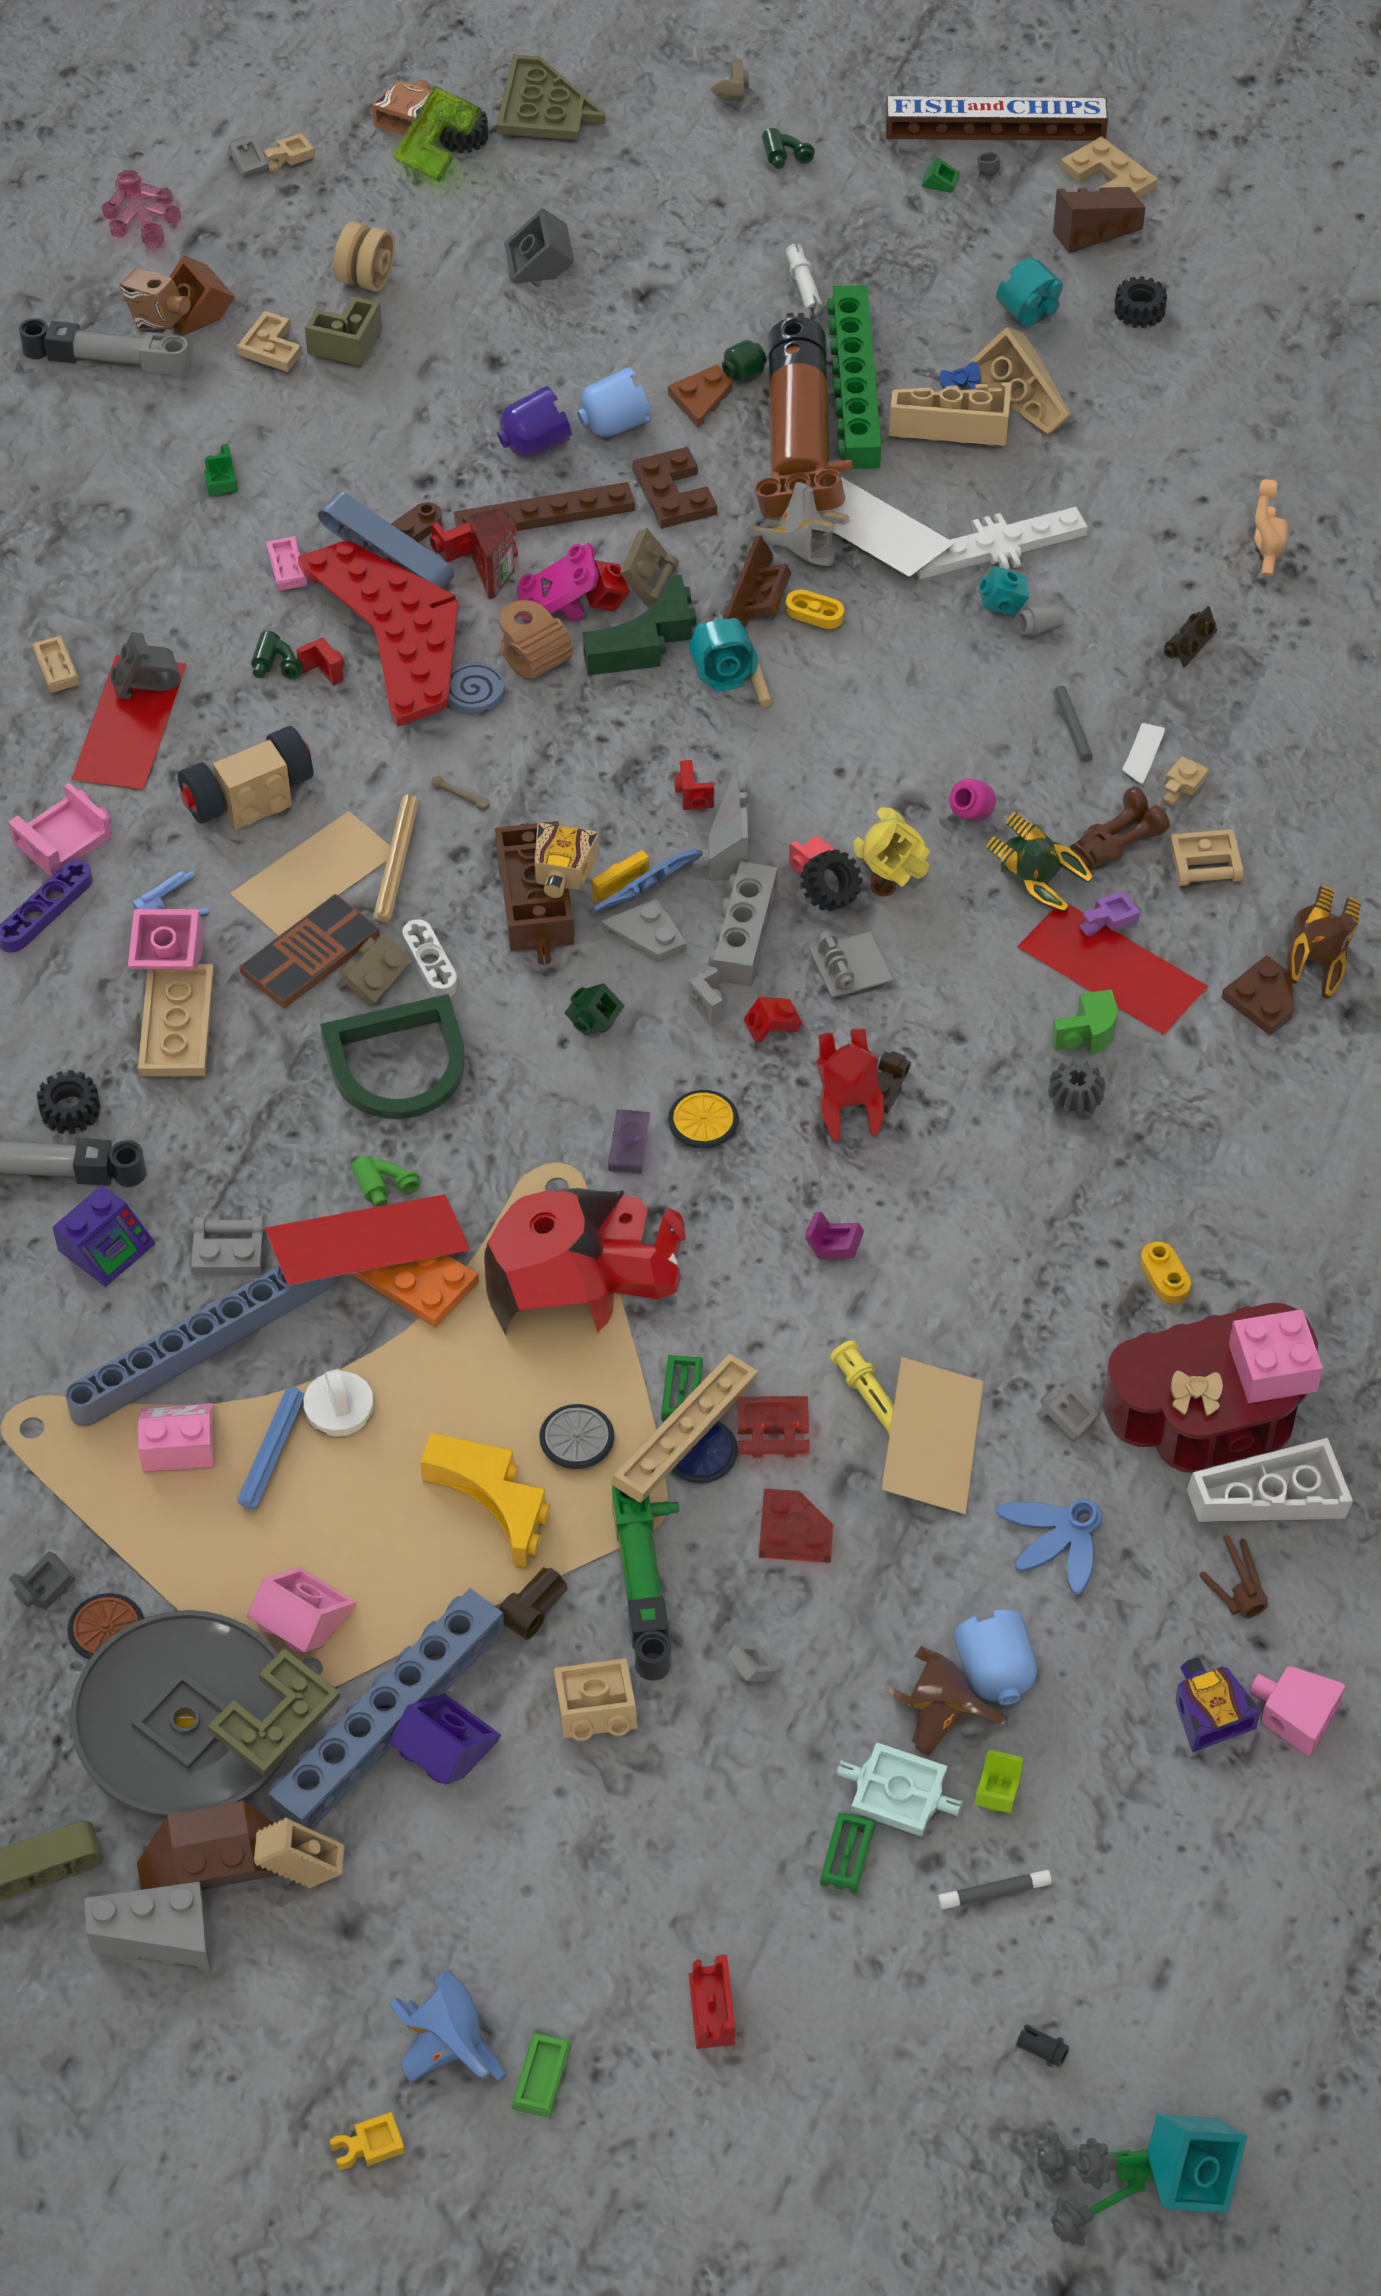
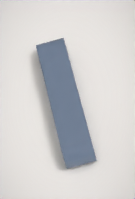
(367, 529)

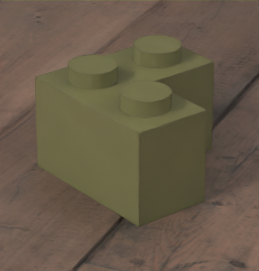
(345, 336)

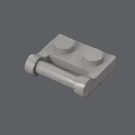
(227, 1255)

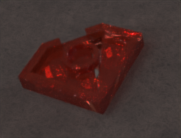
(794, 1528)

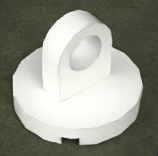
(338, 1403)

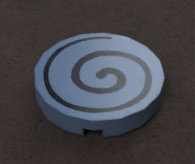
(475, 688)

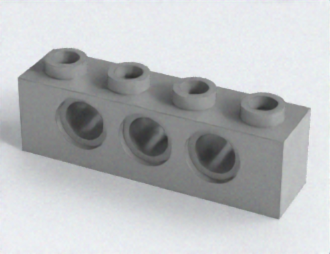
(744, 923)

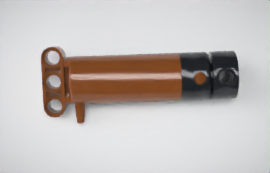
(799, 420)

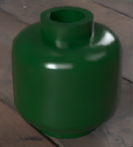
(744, 361)

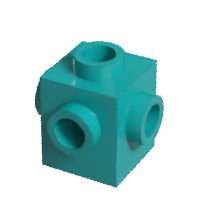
(1004, 591)

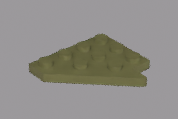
(543, 102)

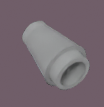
(1038, 620)

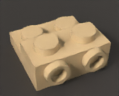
(595, 1699)

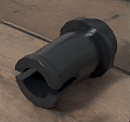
(1043, 2046)

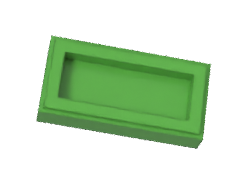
(541, 2075)

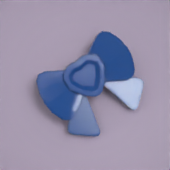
(969, 375)

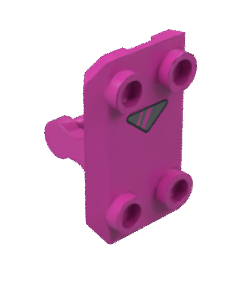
(562, 583)

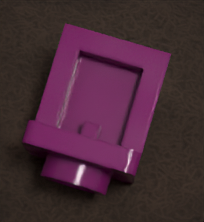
(833, 1239)

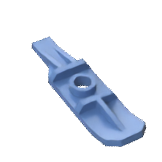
(649, 879)

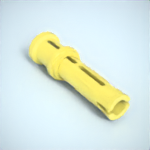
(859, 1376)

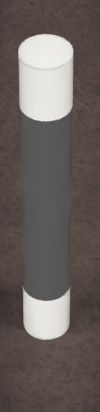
(994, 1889)

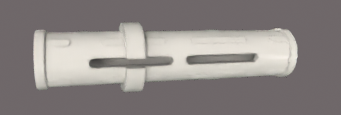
(801, 272)

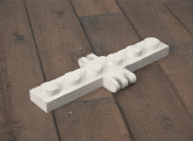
(1006, 542)

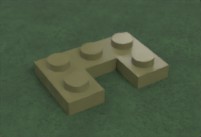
(303, 1704)

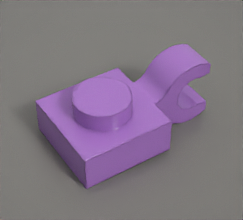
(1112, 911)

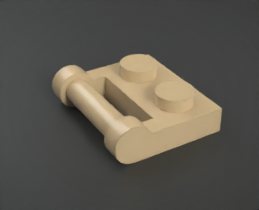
(1206, 848)

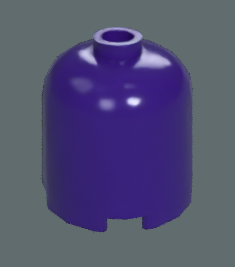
(533, 424)

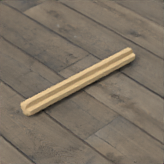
(396, 859)

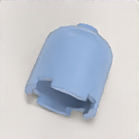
(613, 404)
(997, 1656)

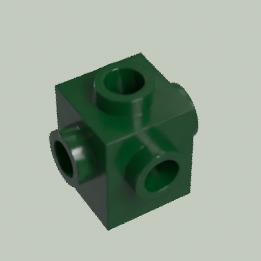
(594, 1009)

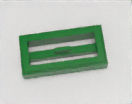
(684, 1361)
(841, 1880)

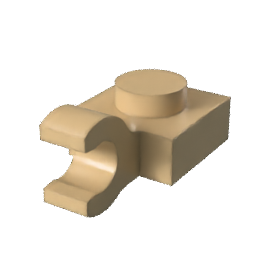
(291, 149)
(1182, 778)

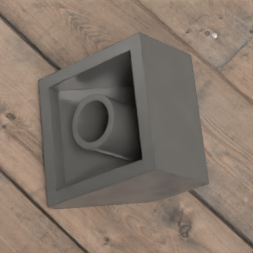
(539, 249)

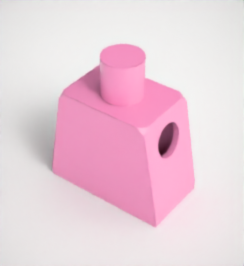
(1298, 1705)

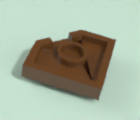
(1262, 995)

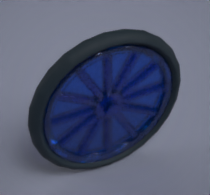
(710, 1457)

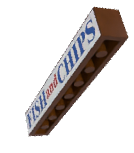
(996, 118)

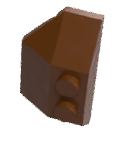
(205, 1847)

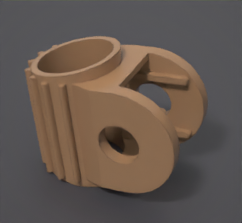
(536, 645)

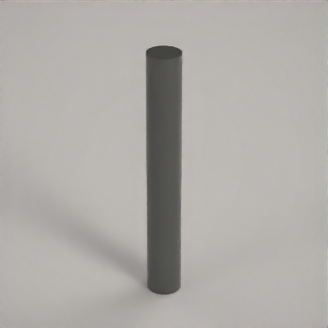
(1073, 723)

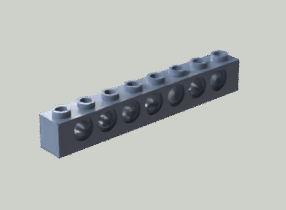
(359, 1754)

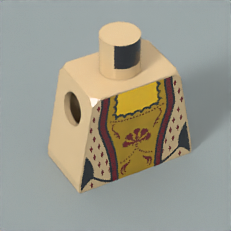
(564, 857)

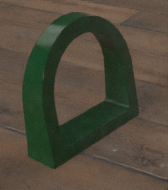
(388, 1021)

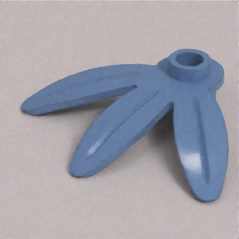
(1066, 1531)

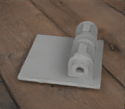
(849, 963)

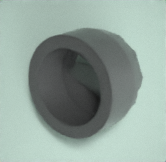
(989, 163)

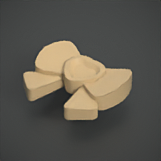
(1206, 1387)

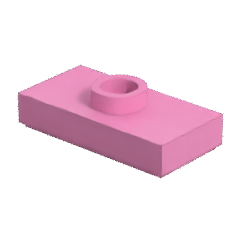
(284, 562)

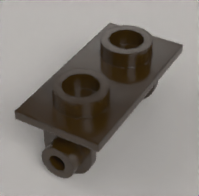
(1192, 636)

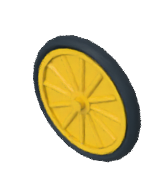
(703, 1118)

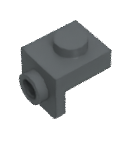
(43, 1582)

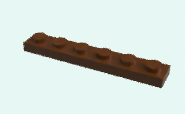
(561, 507)

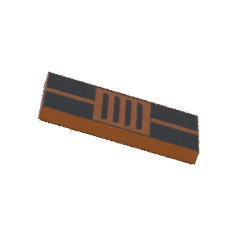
(309, 951)

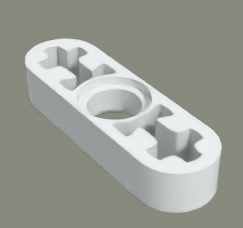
(429, 971)

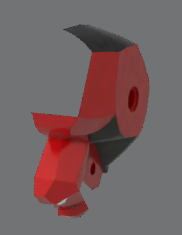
(577, 1251)

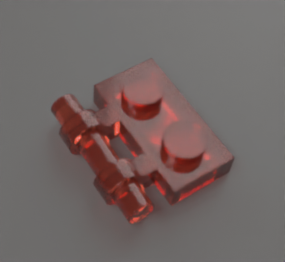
(773, 1416)

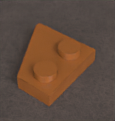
(701, 393)

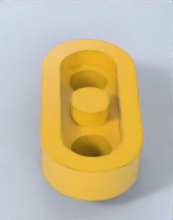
(815, 609)
(1162, 1270)

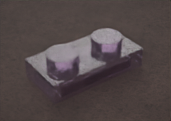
(629, 1141)

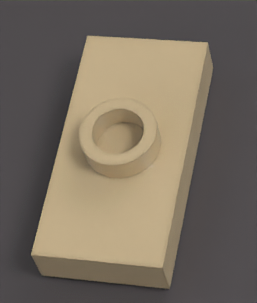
(55, 664)

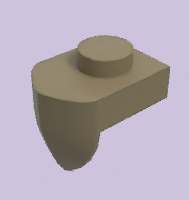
(733, 87)

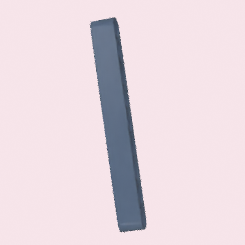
(189, 1344)

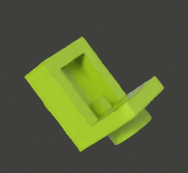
(999, 1781)

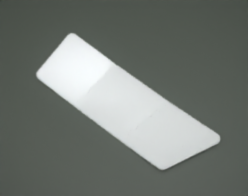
(1143, 751)

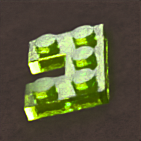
(417, 146)

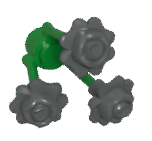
(1093, 2167)

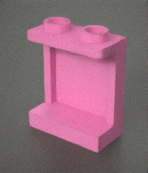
(62, 831)

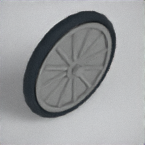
(576, 1436)

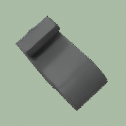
(144, 667)

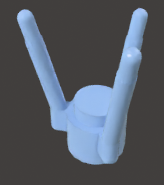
(153, 900)

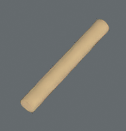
(760, 686)

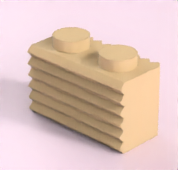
(298, 1853)

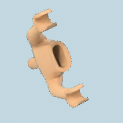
(1271, 532)

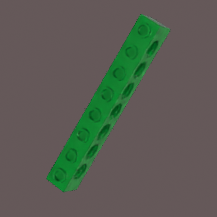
(856, 376)

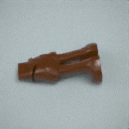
(1100, 843)

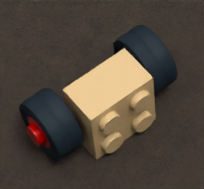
(249, 782)

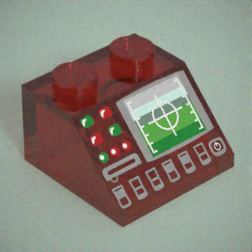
(493, 548)

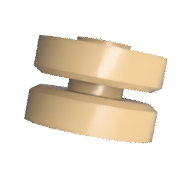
(364, 256)

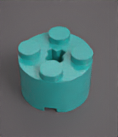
(1030, 292)
(723, 653)

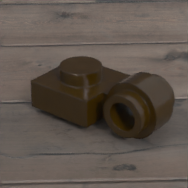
(890, 1086)

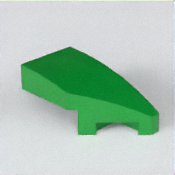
(220, 473)

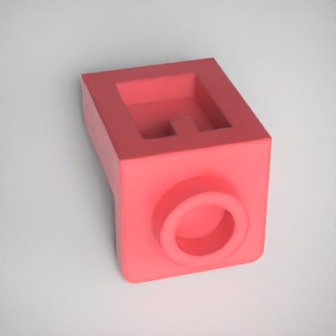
(801, 854)

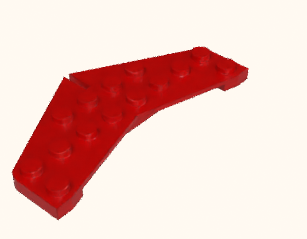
(407, 614)

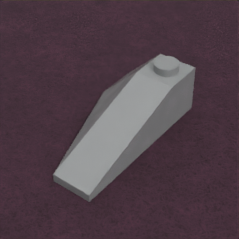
(729, 831)

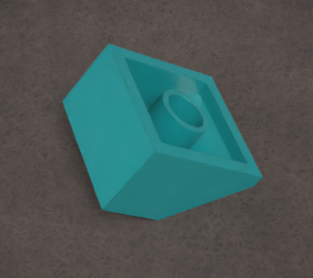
(1195, 2161)

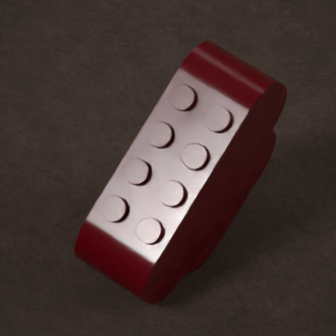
(1141, 1400)

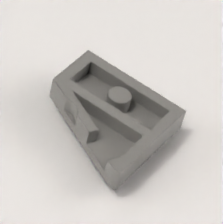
(648, 930)

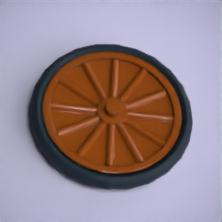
(99, 1620)

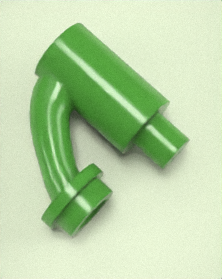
(371, 1183)

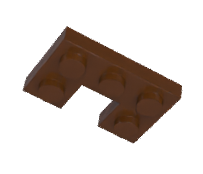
(657, 478)

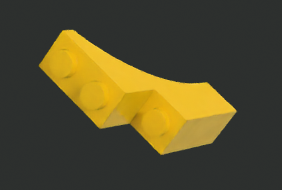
(490, 1478)

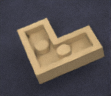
(265, 343)

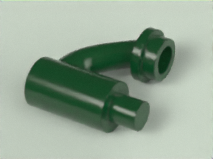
(775, 150)
(265, 653)

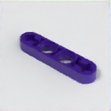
(40, 903)

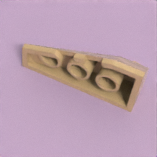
(1033, 392)

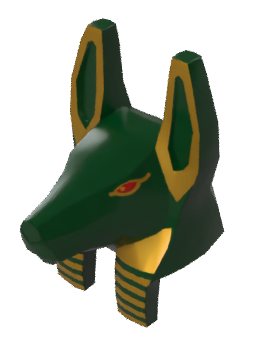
(1036, 860)

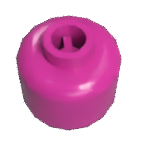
(972, 800)

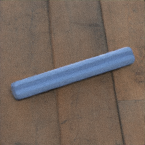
(270, 1448)

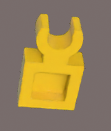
(374, 2139)

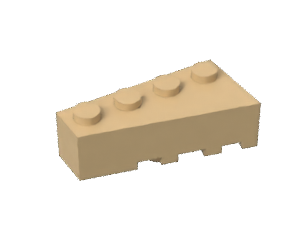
(952, 414)

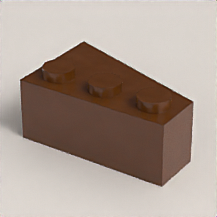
(1096, 216)

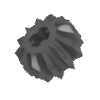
(1076, 1087)

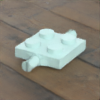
(899, 1789)

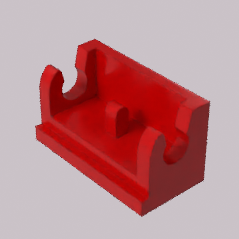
(712, 2004)

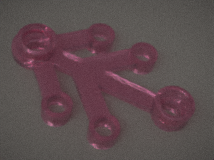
(131, 185)

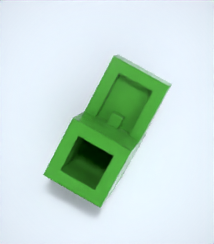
(1092, 1025)

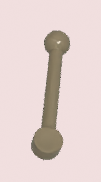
(482, 803)

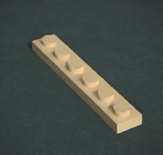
(684, 1428)

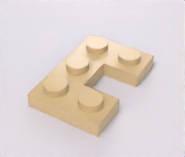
(1113, 163)

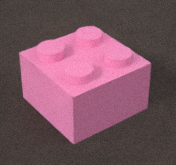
(1275, 1356)

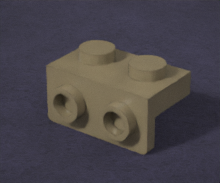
(375, 969)

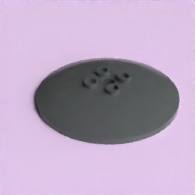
(145, 1681)

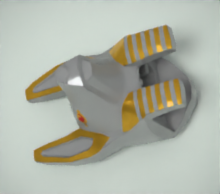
(803, 528)

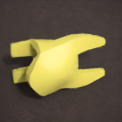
(893, 848)

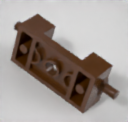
(531, 915)

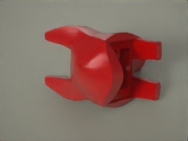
(849, 1080)

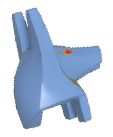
(446, 2031)

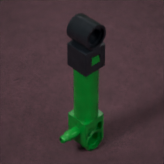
(645, 1601)

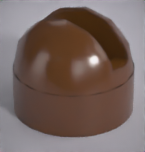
(886, 887)

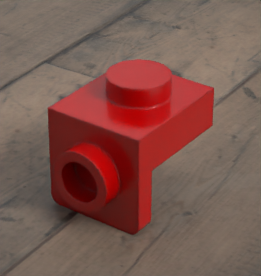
(451, 543)
(322, 655)
(693, 795)
(769, 1015)

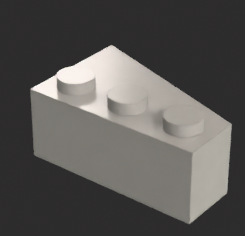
(151, 1924)

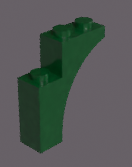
(642, 639)

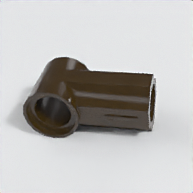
(527, 1610)

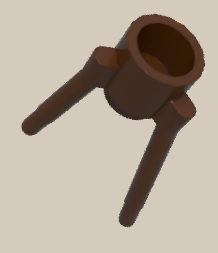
(1248, 1595)

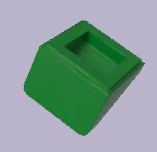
(940, 176)

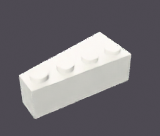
(1277, 1485)

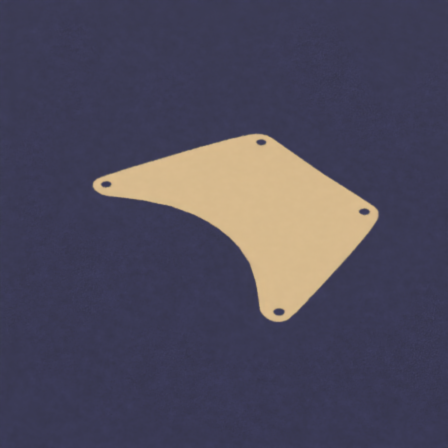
(358, 1501)

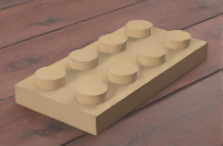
(176, 1022)

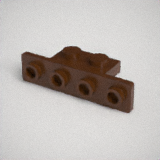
(758, 586)

